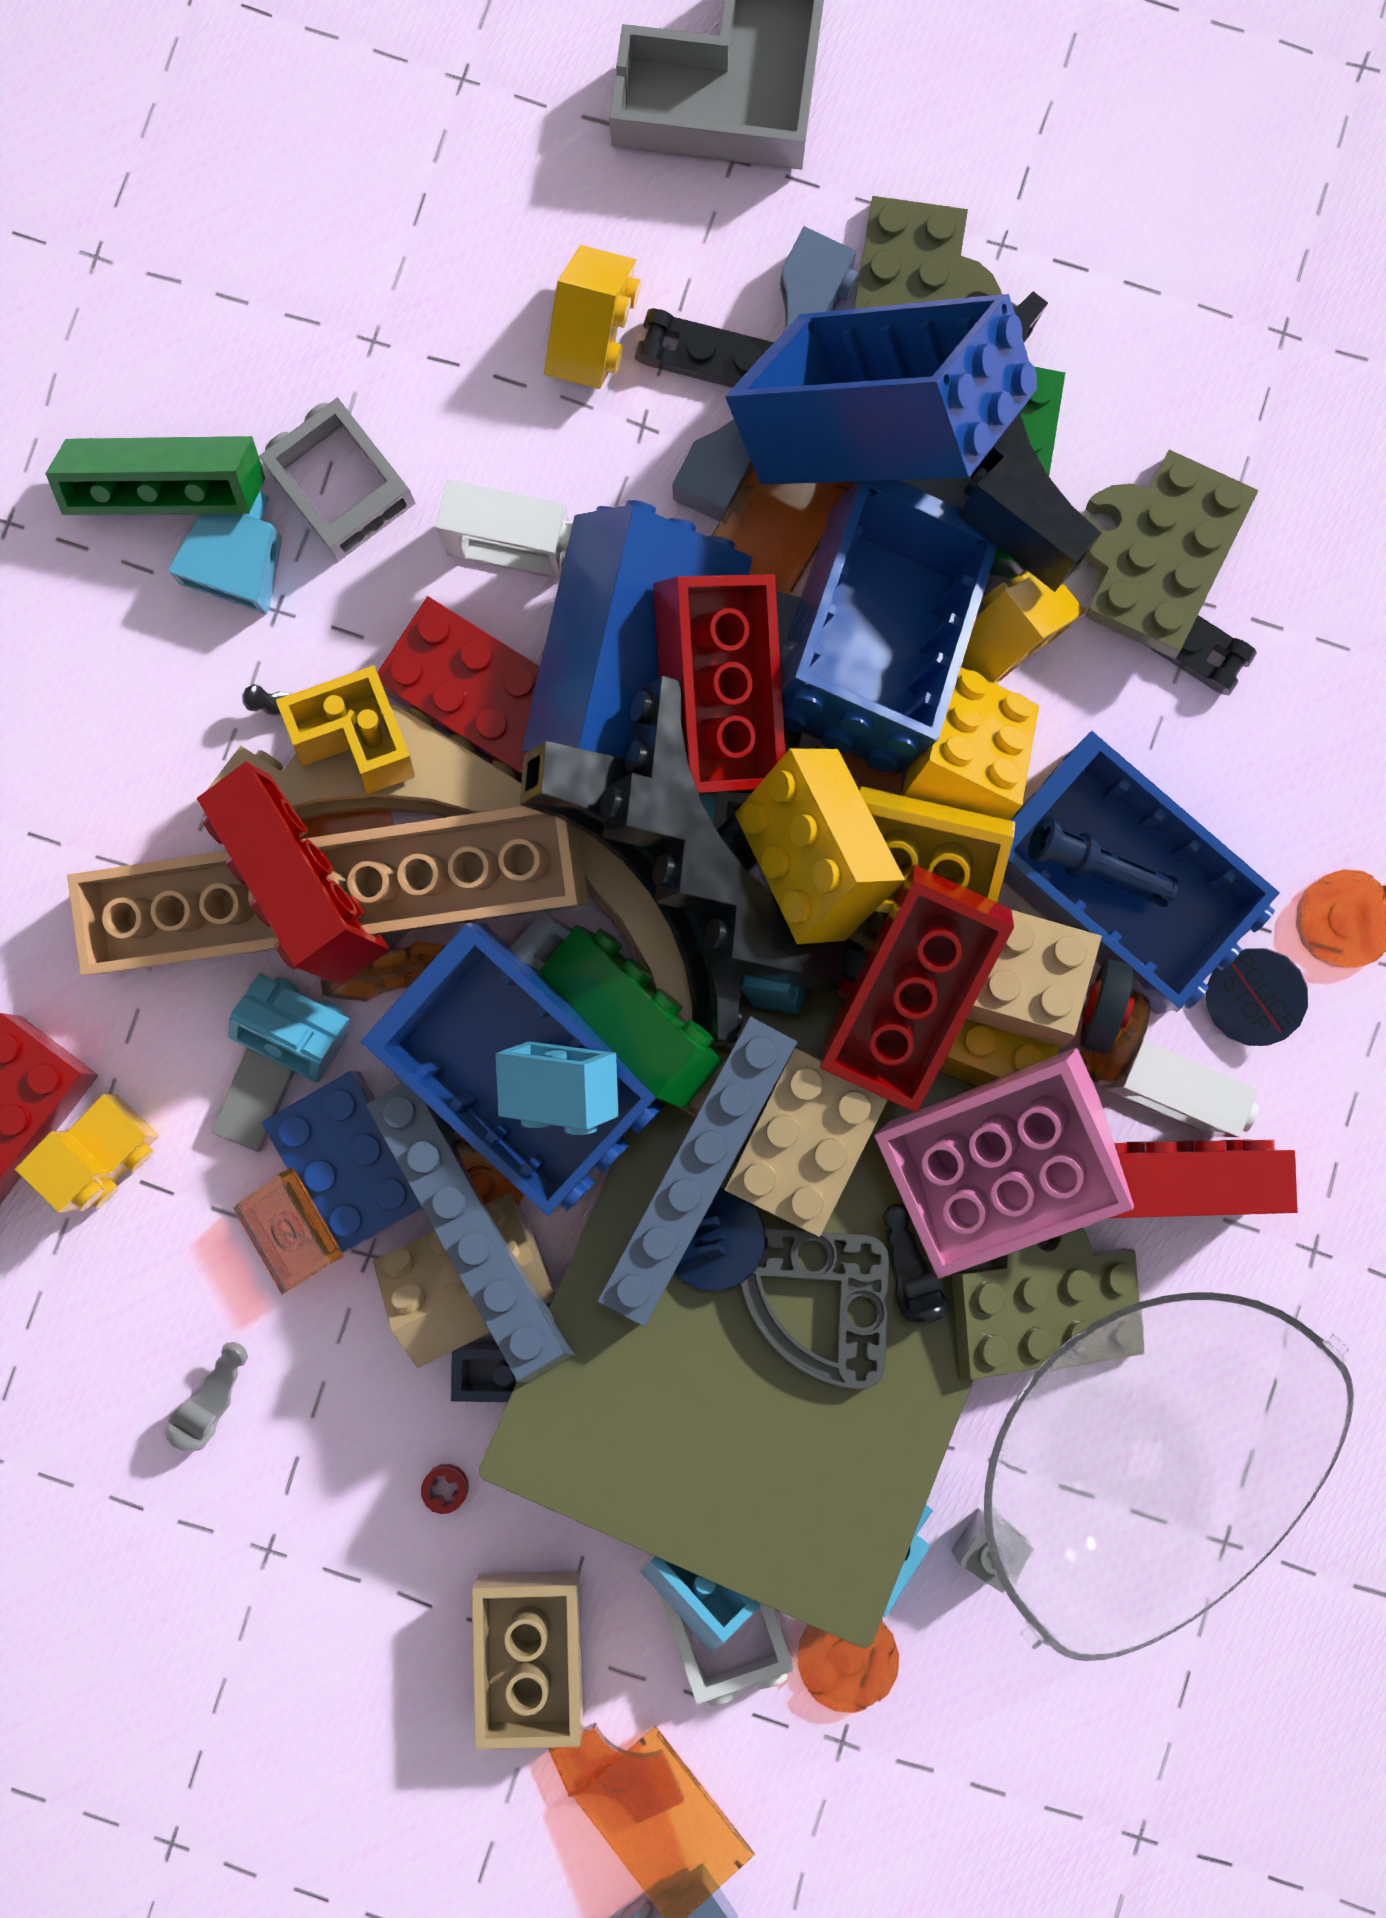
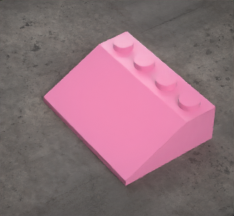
(1006, 1164)

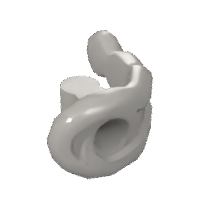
(197, 1417)

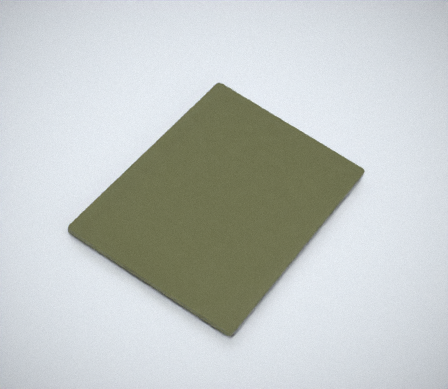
(711, 1441)

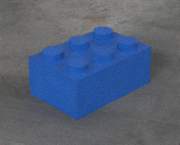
(343, 1160)

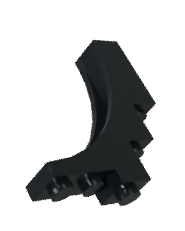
(1019, 503)
(571, 787)
(695, 868)

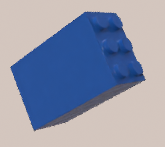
(885, 392)
(604, 621)
(883, 623)
(1129, 815)
(444, 1048)

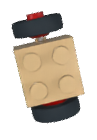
(1044, 984)

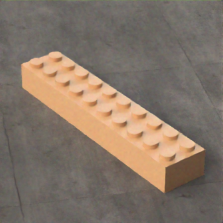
(399, 875)

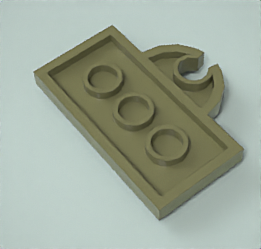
(916, 256)
(1164, 549)
(1037, 1301)

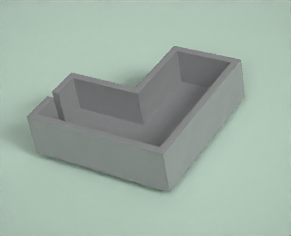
(722, 94)

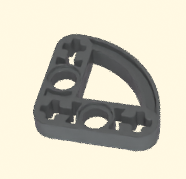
(850, 1286)

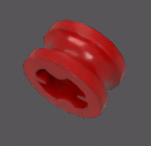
(437, 1502)

